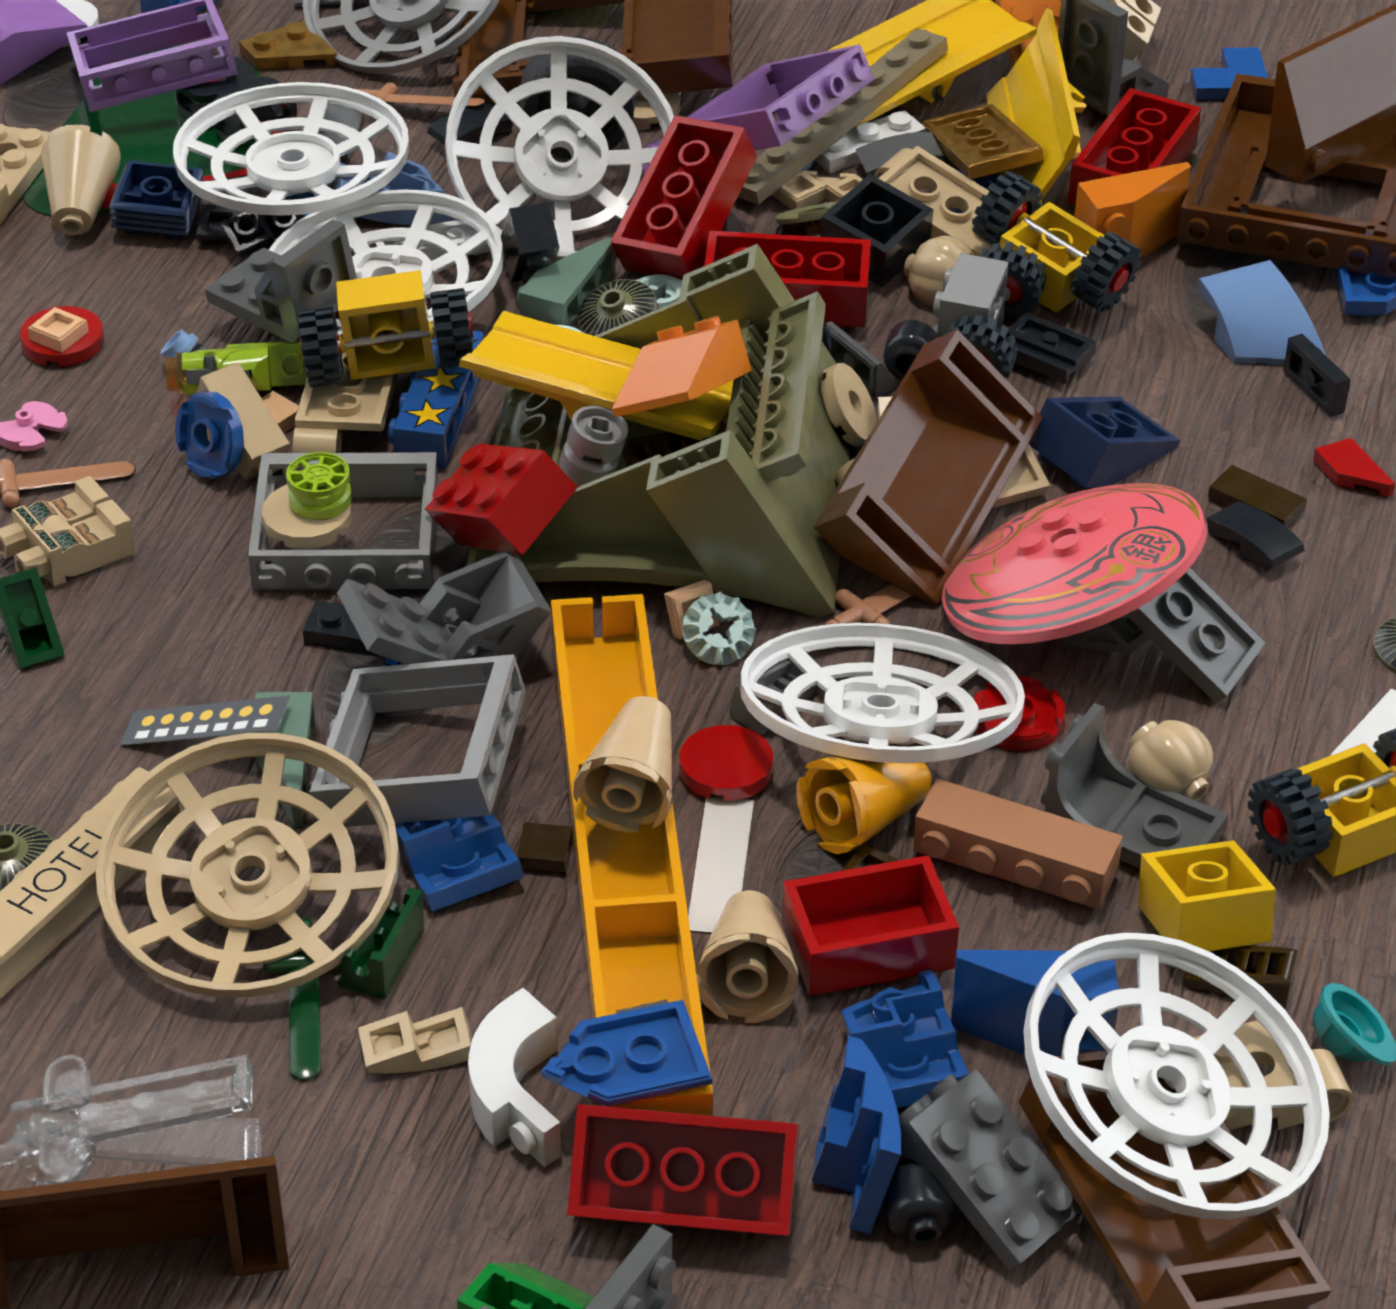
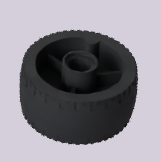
(585, 71)

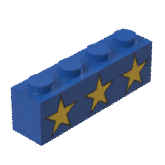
(434, 408)

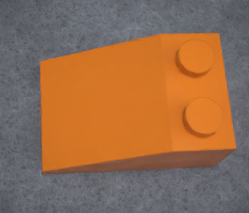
(1136, 205)
(683, 366)

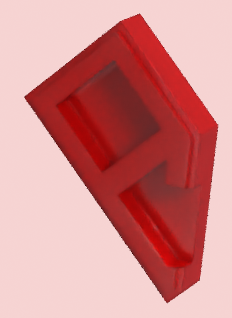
(1350, 465)

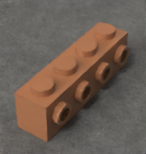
(1017, 843)

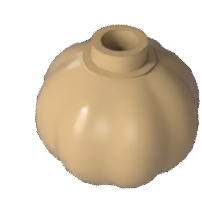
(929, 265)
(1171, 758)

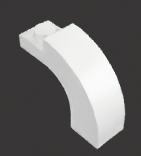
(503, 1049)

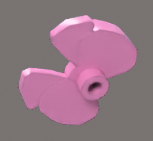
(23, 431)

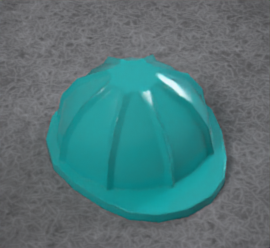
(1352, 1027)

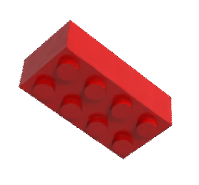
(1137, 136)
(683, 197)
(810, 265)
(683, 1169)

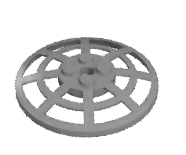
(401, 16)

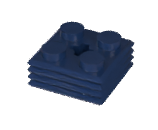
(154, 200)

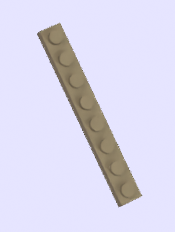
(890, 73)

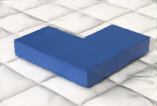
(1216, 82)

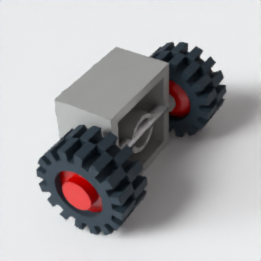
(984, 291)

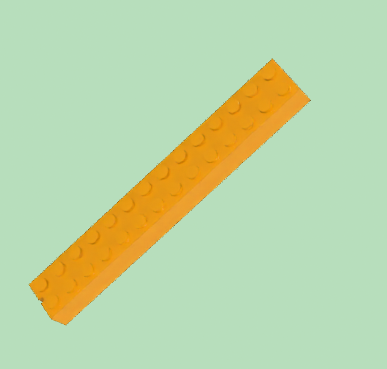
(633, 880)

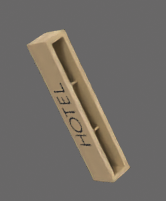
(60, 885)

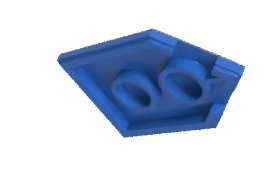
(631, 1056)

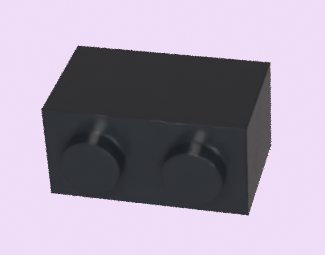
(529, 240)

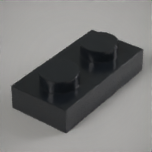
(1316, 375)
(332, 628)

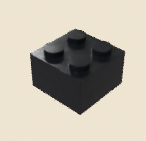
(887, 218)

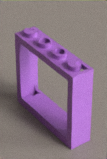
(156, 71)
(796, 88)

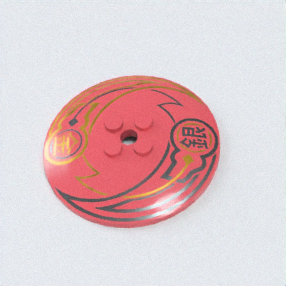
(1074, 563)

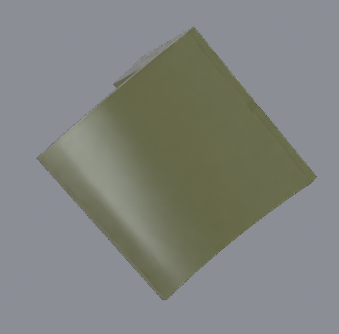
(726, 506)

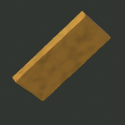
(983, 141)

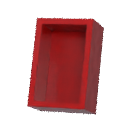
(500, 497)
(869, 925)

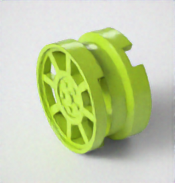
(320, 488)

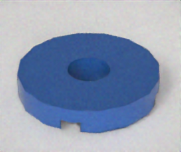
(226, 446)

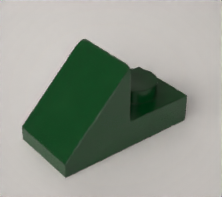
(28, 619)

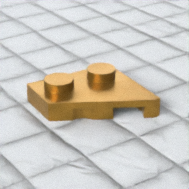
(286, 48)

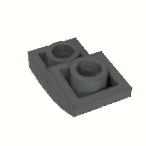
(879, 152)

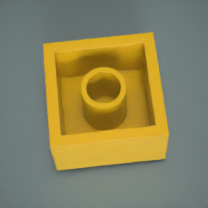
(1207, 896)

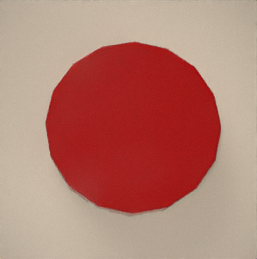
(77, 353)
(1040, 721)
(726, 762)

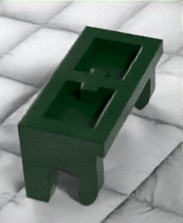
(385, 951)

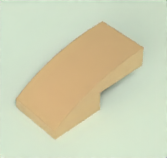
(406, 1046)

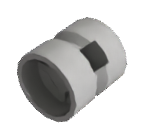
(593, 444)

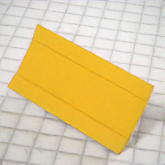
(973, 33)
(1042, 105)
(583, 373)

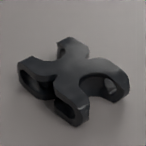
(211, 91)

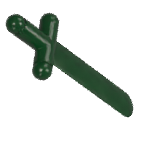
(303, 1015)

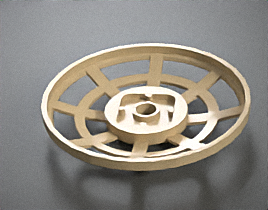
(243, 844)

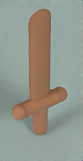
(389, 91)
(12, 482)
(868, 609)

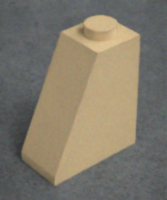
(259, 426)

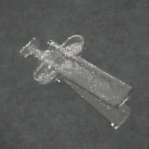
(138, 1119)

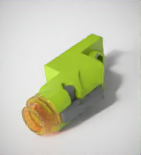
(264, 364)

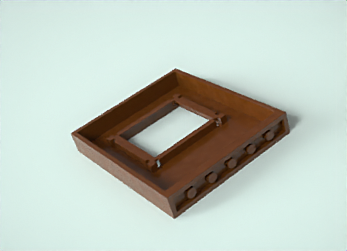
(674, 41)
(1229, 175)

